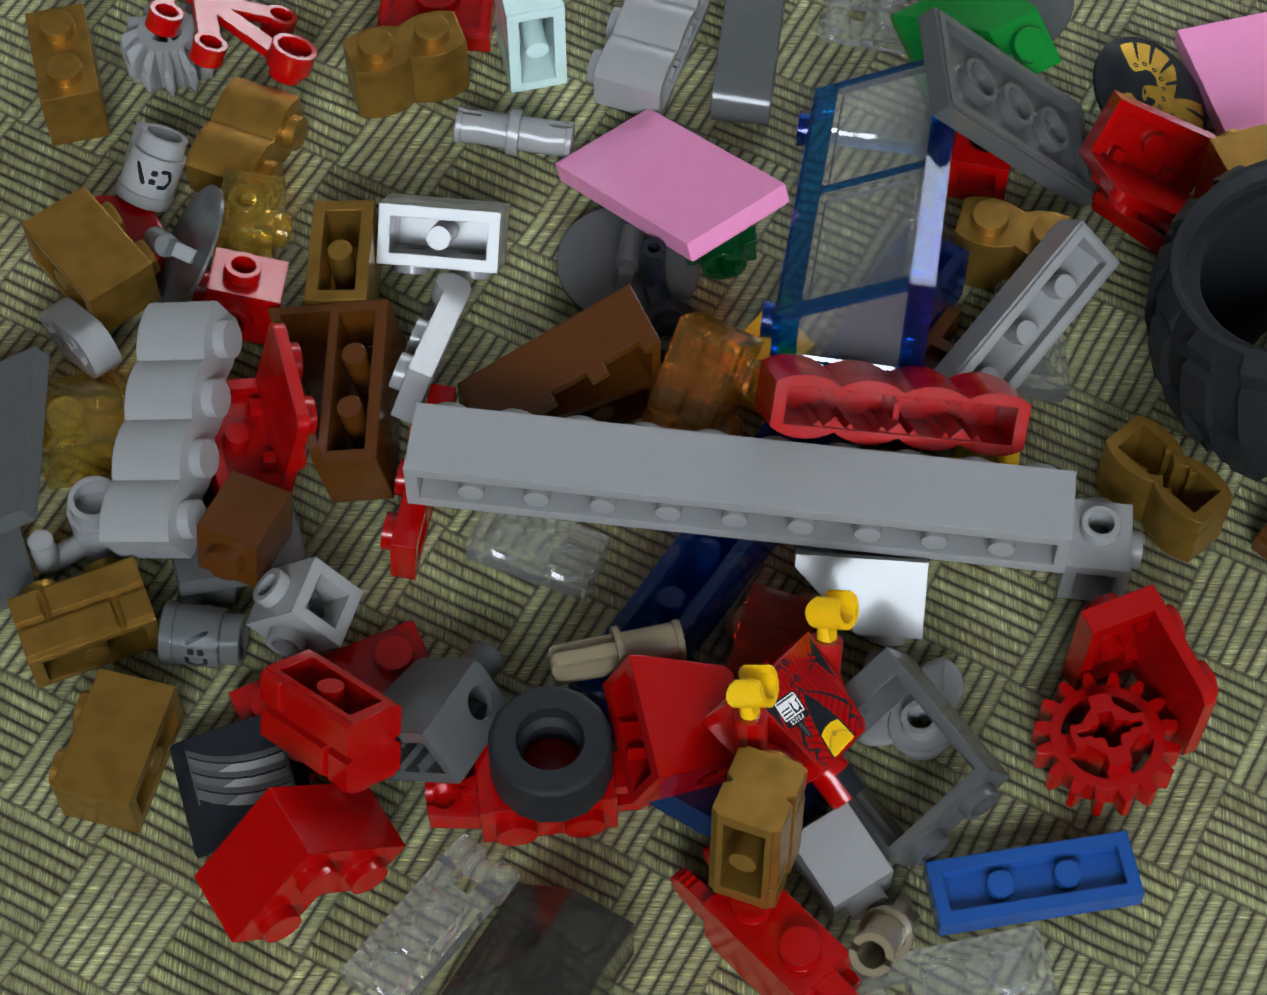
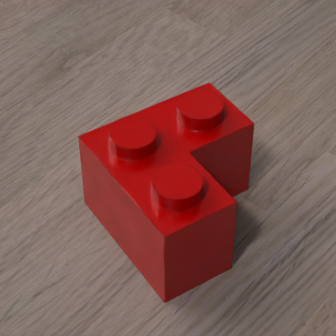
(291, 852)

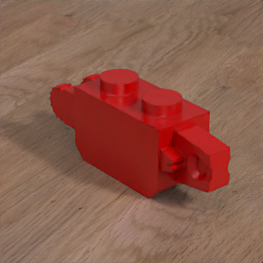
(478, 805)
(771, 948)

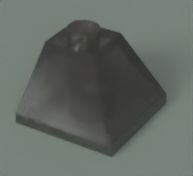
(547, 945)

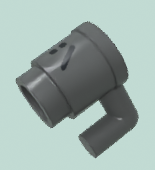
(203, 633)

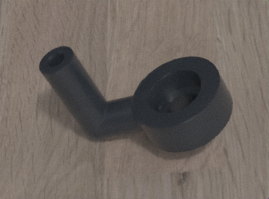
(661, 309)

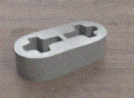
(81, 337)

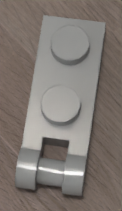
(428, 344)

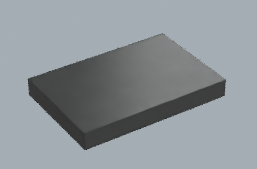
(21, 435)

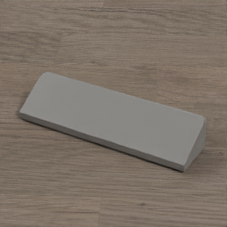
(1033, 305)

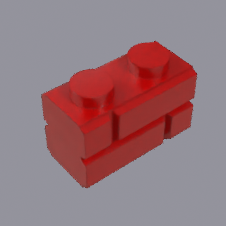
(330, 721)

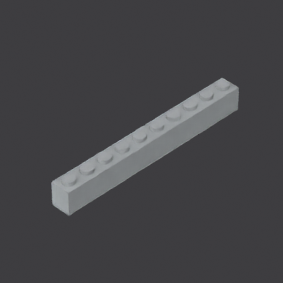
(741, 486)

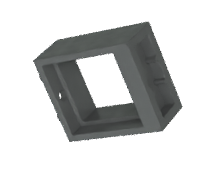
(874, 693)

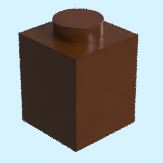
(244, 529)

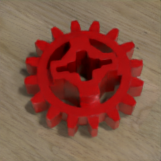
(1099, 750)

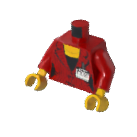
(800, 702)

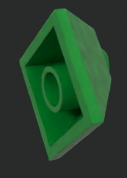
(1006, 24)

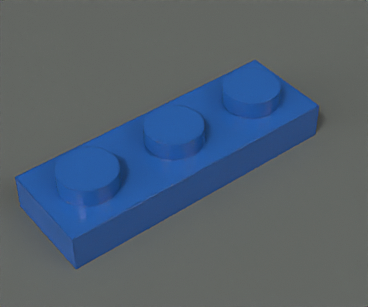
(1033, 883)

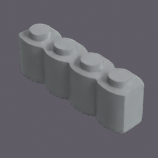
(645, 53)
(169, 429)

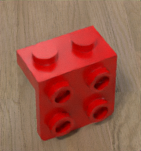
(1144, 158)
(268, 418)
(1148, 639)

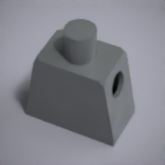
(446, 713)

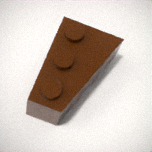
(586, 366)
(347, 371)

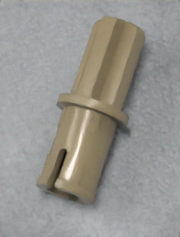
(603, 654)
(884, 936)

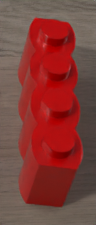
(879, 406)

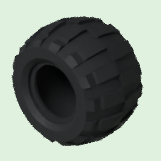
(1208, 314)

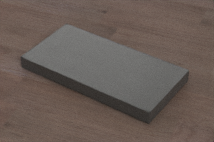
(1005, 107)

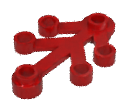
(286, 54)

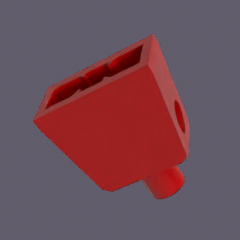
(659, 725)

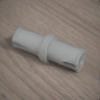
(513, 131)

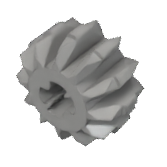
(161, 60)

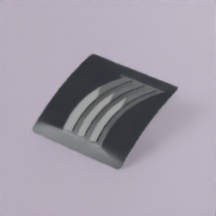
(225, 776)

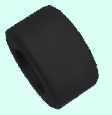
(550, 714)

